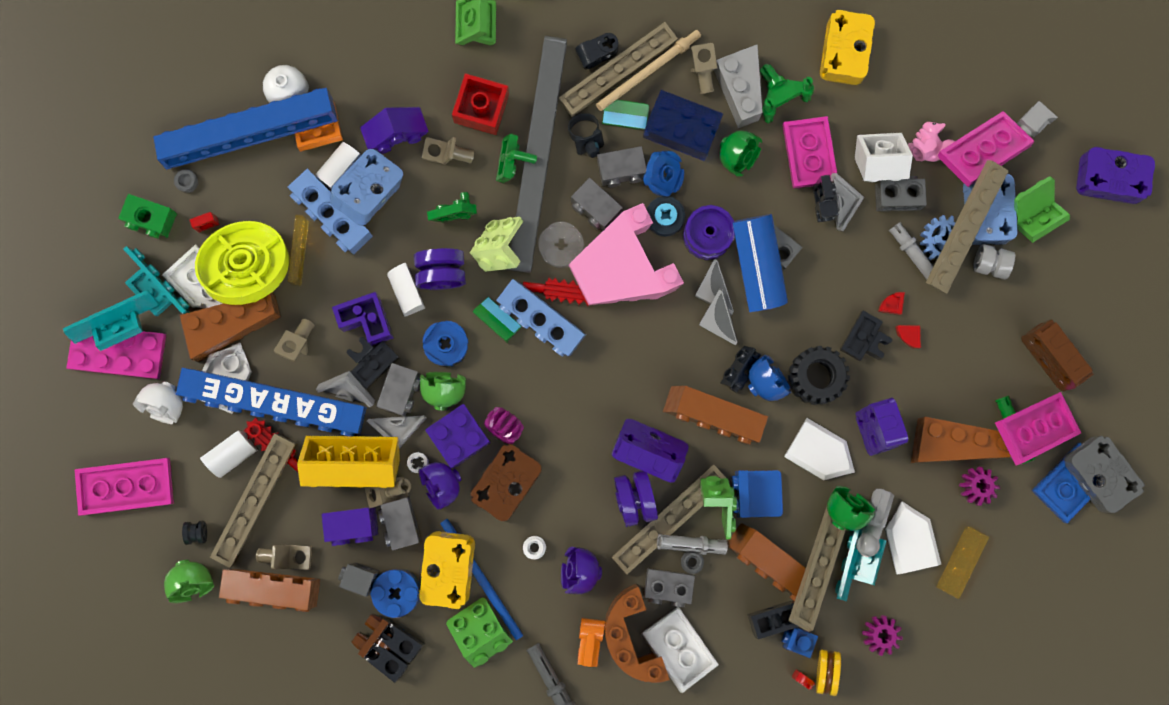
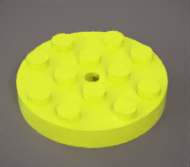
(221, 260)

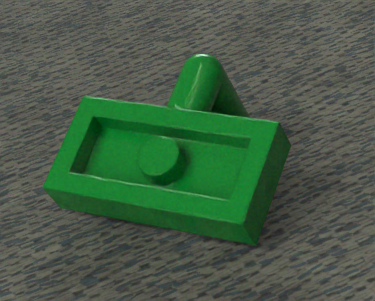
(508, 154)
(459, 209)

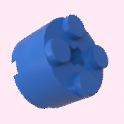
(382, 593)

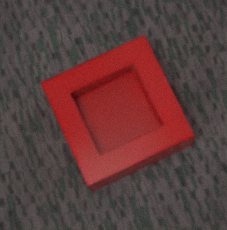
(204, 222)

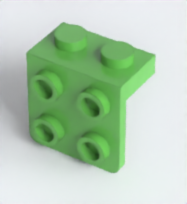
(1038, 211)
(718, 493)
(478, 633)

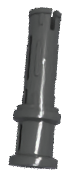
(555, 688)

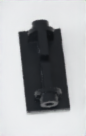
(734, 375)

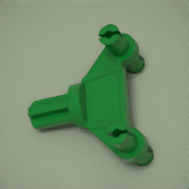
(782, 90)

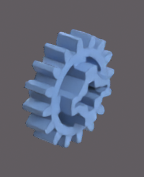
(944, 230)

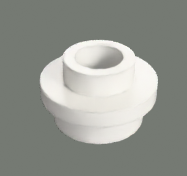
(534, 555)

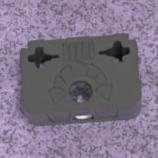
(1110, 471)

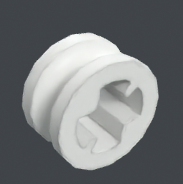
(416, 456)

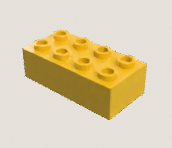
(349, 461)

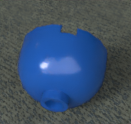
(768, 380)

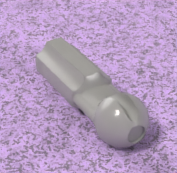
(868, 542)

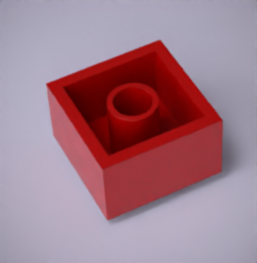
(480, 104)

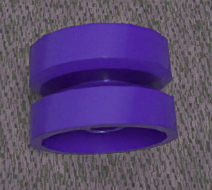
(720, 226)
(439, 269)
(635, 498)

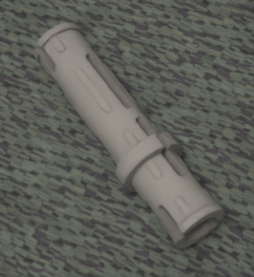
(911, 248)
(702, 545)

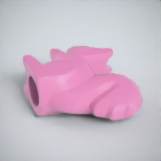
(928, 142)

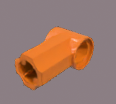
(591, 635)

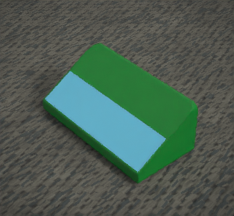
(626, 114)
(496, 319)

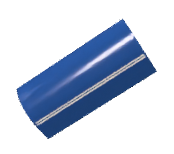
(760, 262)

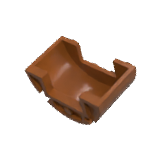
(644, 668)

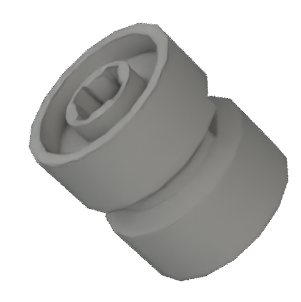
(997, 262)

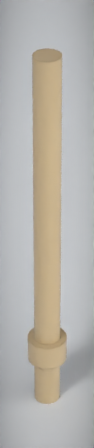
(680, 46)

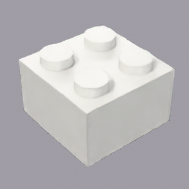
(883, 157)

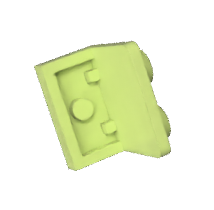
(492, 247)

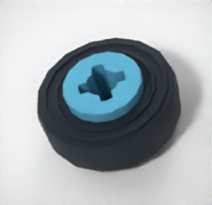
(661, 223)

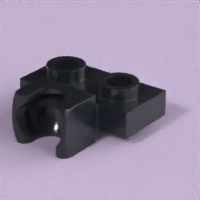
(823, 192)
(865, 338)
(371, 362)

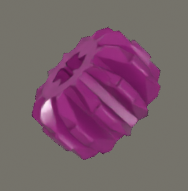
(504, 425)
(977, 494)
(883, 644)

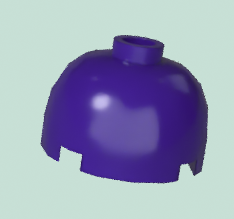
(440, 483)
(581, 571)

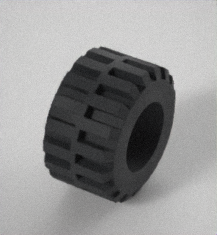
(832, 362)

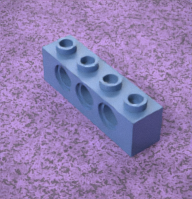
(308, 184)
(572, 334)

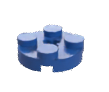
(655, 169)
(432, 344)

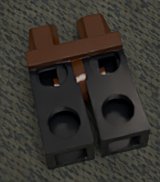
(380, 646)

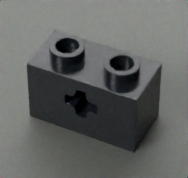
(771, 620)

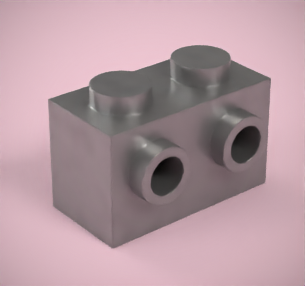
(668, 586)

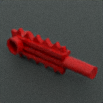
(553, 289)
(263, 435)

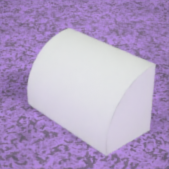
(337, 165)
(405, 290)
(229, 454)

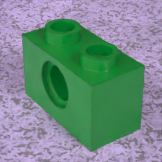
(135, 211)

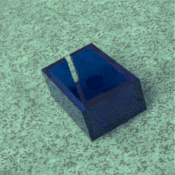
(682, 125)

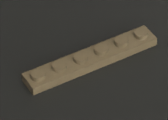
(618, 69)
(967, 226)
(253, 500)
(668, 522)
(817, 575)

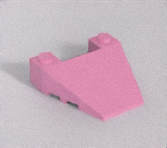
(617, 267)

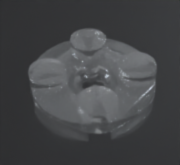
(551, 235)

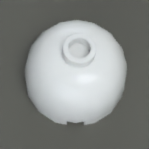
(283, 83)
(160, 402)

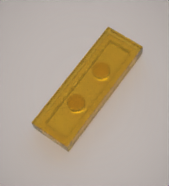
(298, 250)
(962, 562)

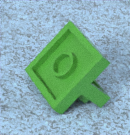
(475, 21)

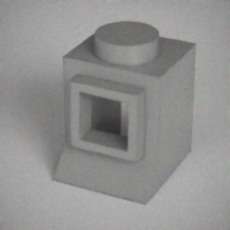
(1036, 119)

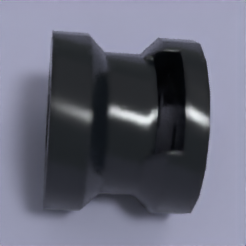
(194, 532)

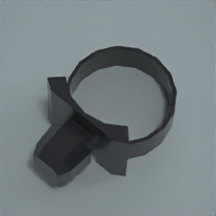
(588, 144)

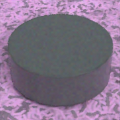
(186, 181)

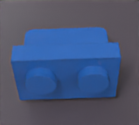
(758, 493)

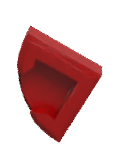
(893, 304)
(909, 335)
(803, 680)

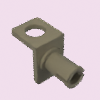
(704, 69)
(448, 151)
(295, 341)
(389, 494)
(284, 556)

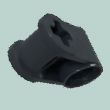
(595, 52)

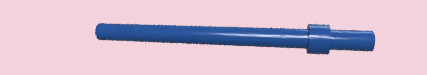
(488, 589)

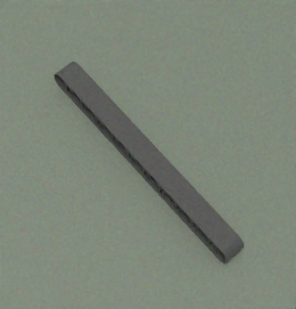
(538, 144)

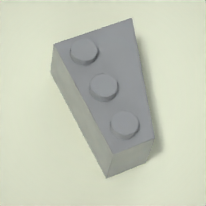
(741, 86)

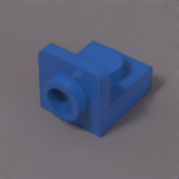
(799, 641)

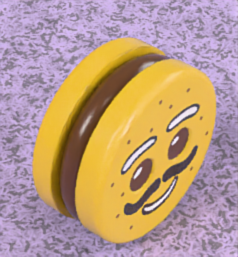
(828, 672)

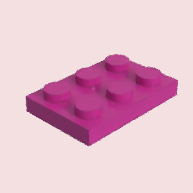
(809, 150)

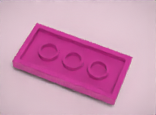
(994, 140)
(132, 357)
(1038, 428)
(124, 486)

